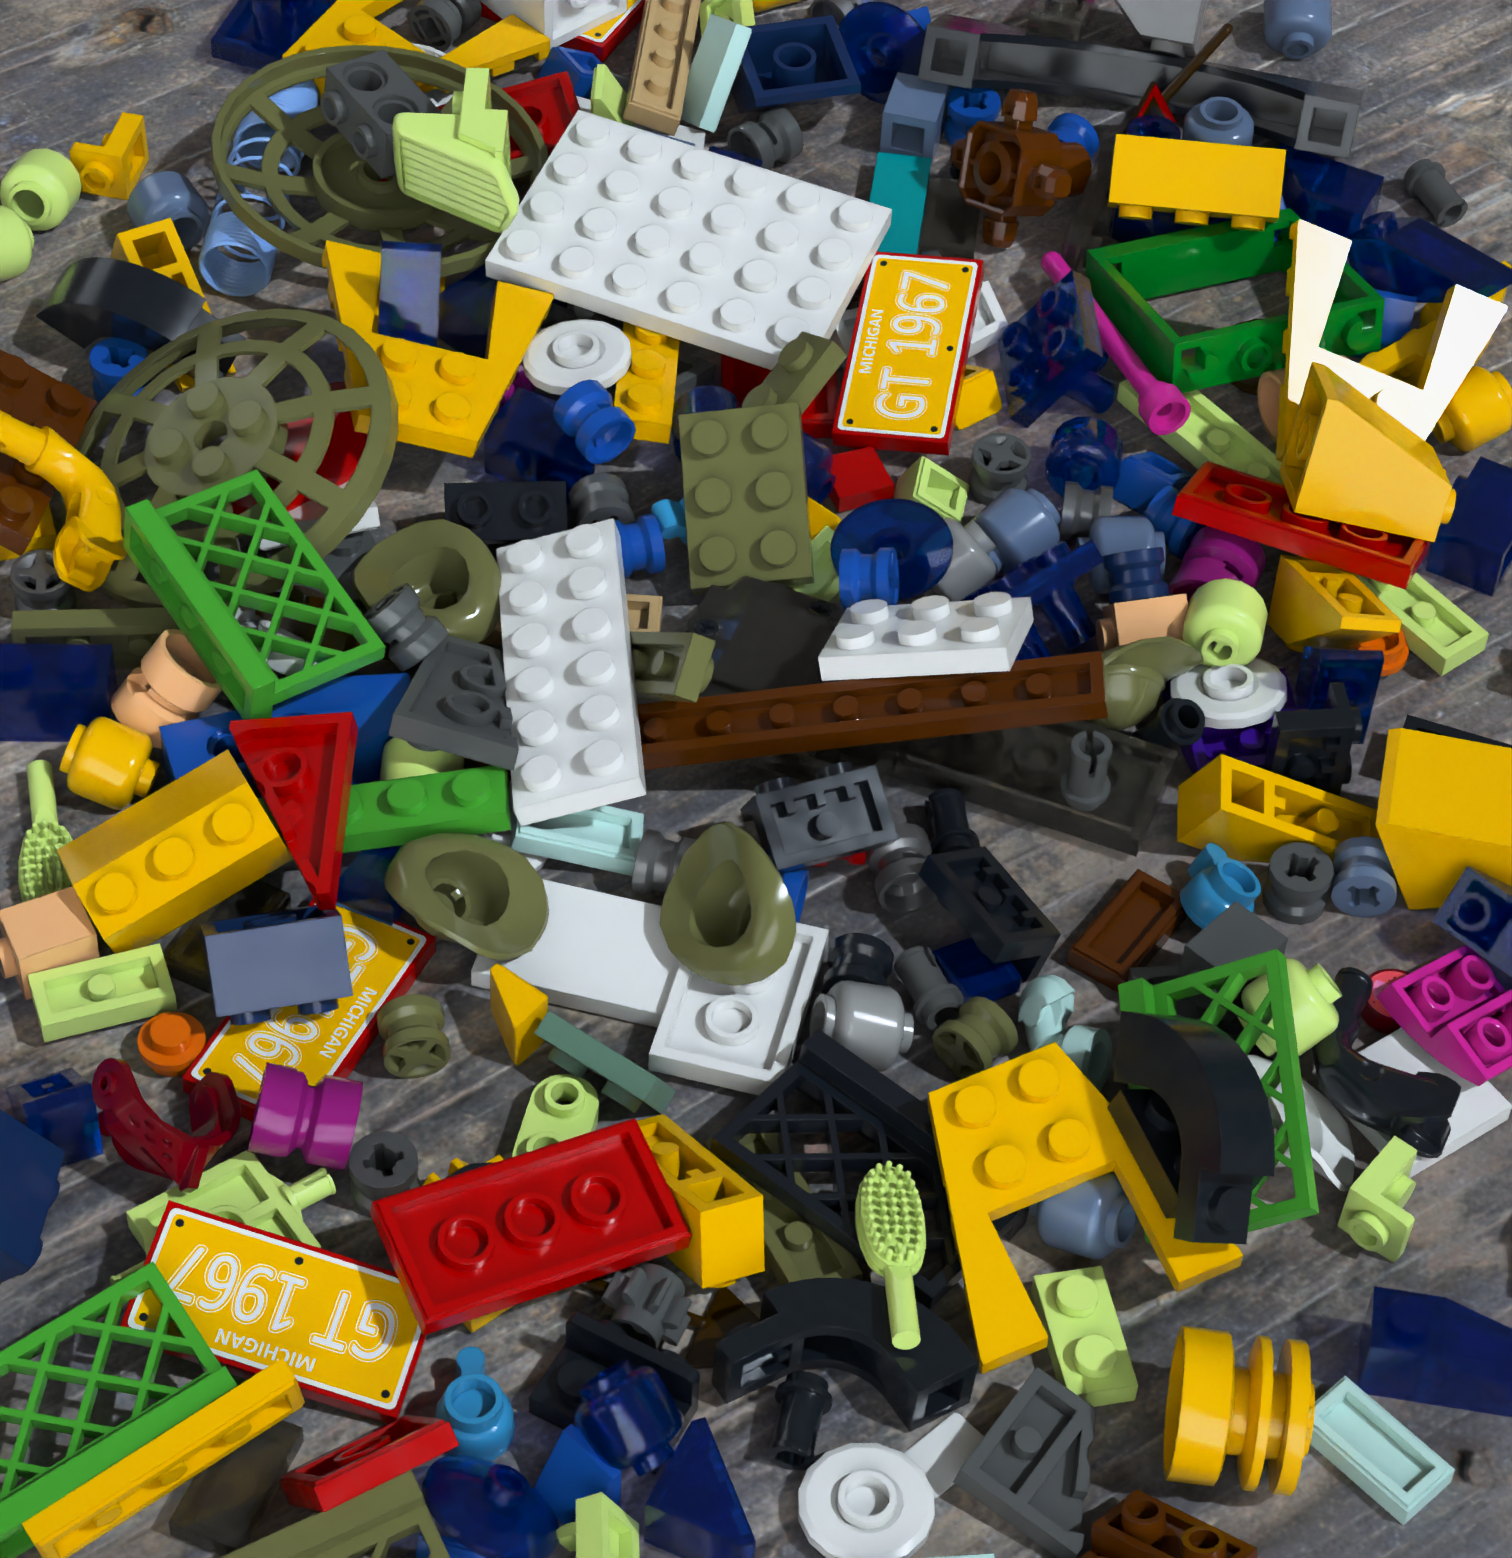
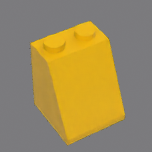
(1362, 464)
(1444, 810)

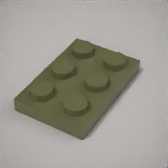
(746, 496)

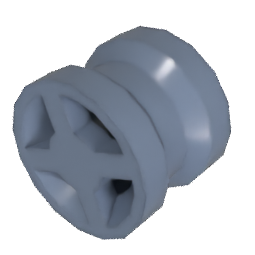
(1363, 878)

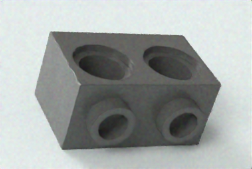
(362, 102)

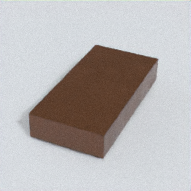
(1128, 930)

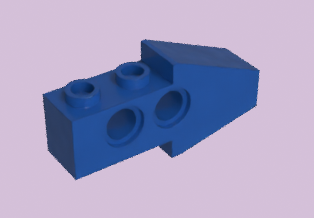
(368, 696)

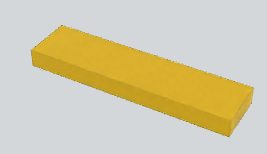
(165, 1462)

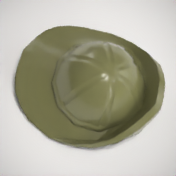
(444, 567)
(1138, 675)
(470, 893)
(728, 909)

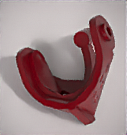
(155, 1145)

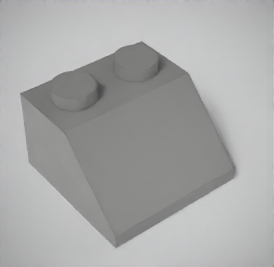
(1166, 25)

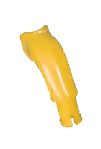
(93, 517)

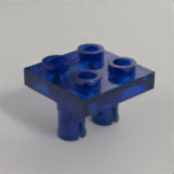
(264, 29)
(1055, 353)
(1050, 584)

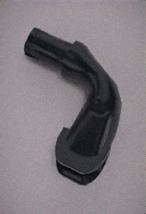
(1377, 1094)

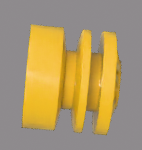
(1237, 1410)

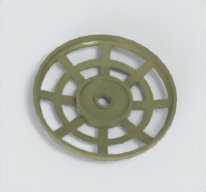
(340, 179)
(254, 431)

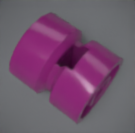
(1218, 556)
(305, 1116)

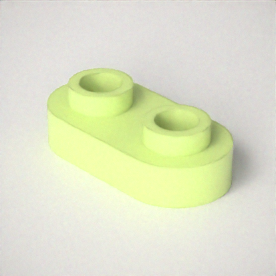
(551, 1122)

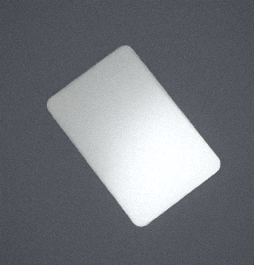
(945, 1451)

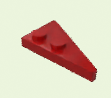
(305, 781)

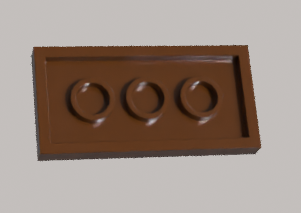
(40, 403)

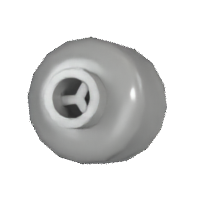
(970, 564)
(865, 1021)

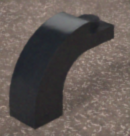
(125, 302)
(1218, 1114)
(847, 1329)

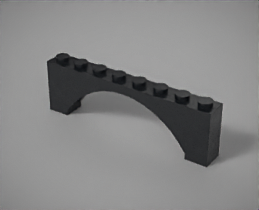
(1003, 56)

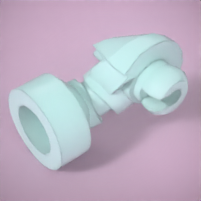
(1045, 1010)

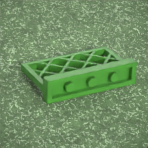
(211, 626)
(1231, 977)
(111, 1443)

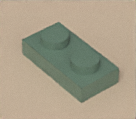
(625, 1080)

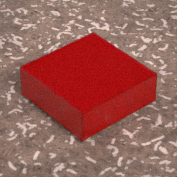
(859, 479)

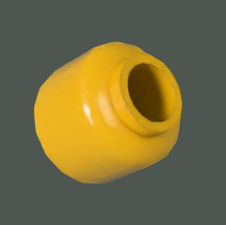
(1476, 411)
(109, 763)

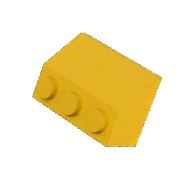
(1196, 181)
(173, 855)

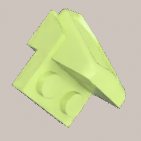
(460, 157)

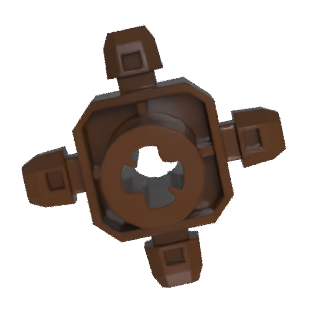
(1016, 168)

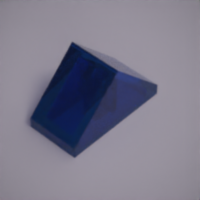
(60, 1111)
(695, 1503)

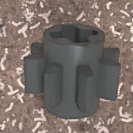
(648, 1305)

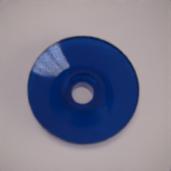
(888, 35)
(913, 529)
(490, 1508)

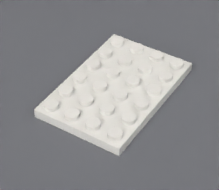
(688, 241)

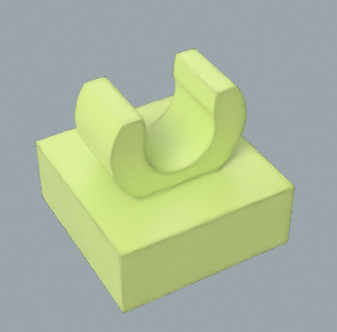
(600, 1530)

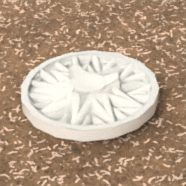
(576, 353)
(1233, 693)
(866, 1503)

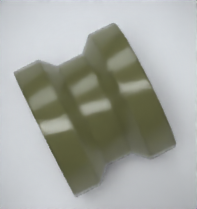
(413, 1036)
(975, 1037)

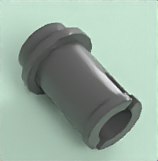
(1428, 183)
(1086, 780)
(932, 994)

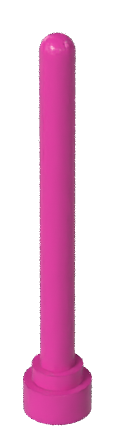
(1160, 403)

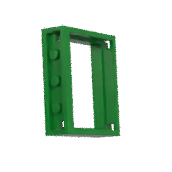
(1211, 257)

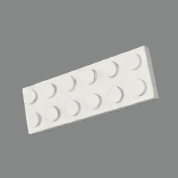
(569, 673)

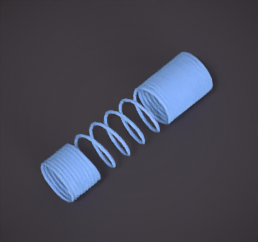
(227, 229)

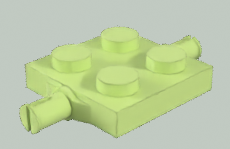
(239, 1192)

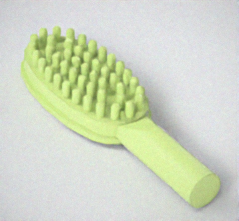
(39, 863)
(893, 1243)

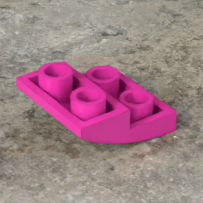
(1456, 1014)

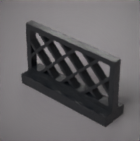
(852, 1100)

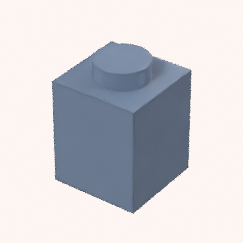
(914, 117)

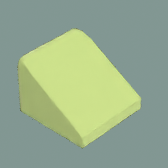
(608, 96)
(934, 488)

